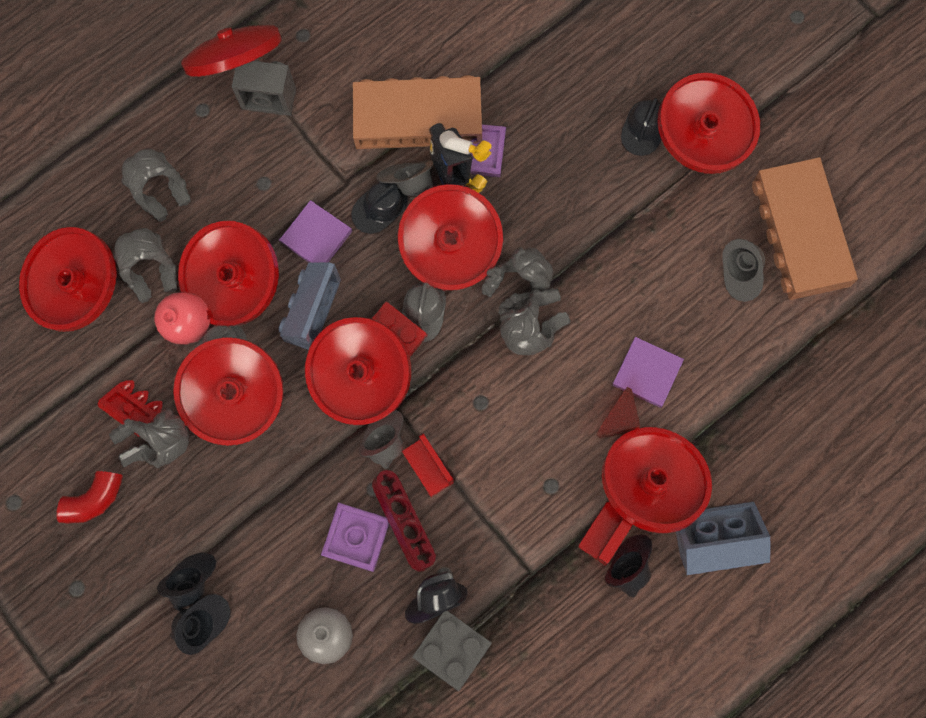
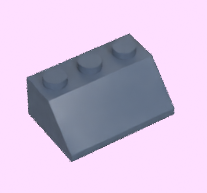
(310, 304)
(724, 539)

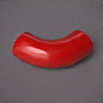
(93, 502)

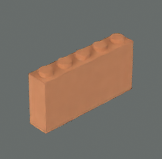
(403, 111)
(804, 229)

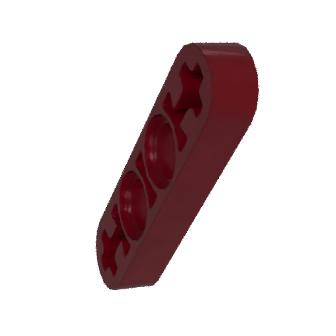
(408, 518)

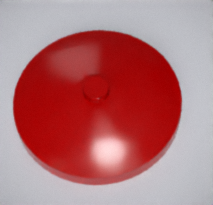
(231, 49)
(708, 123)
(450, 237)
(230, 271)
(67, 279)
(358, 371)
(228, 391)
(656, 480)

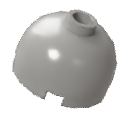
(324, 635)

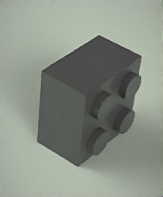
(264, 87)
(452, 650)

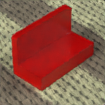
(428, 466)
(605, 534)

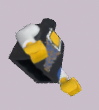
(454, 158)

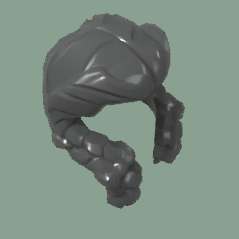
(142, 167)
(138, 246)
(530, 266)
(521, 327)
(165, 435)

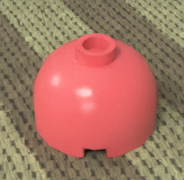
(182, 318)

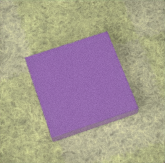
(492, 165)
(315, 234)
(648, 372)
(355, 537)

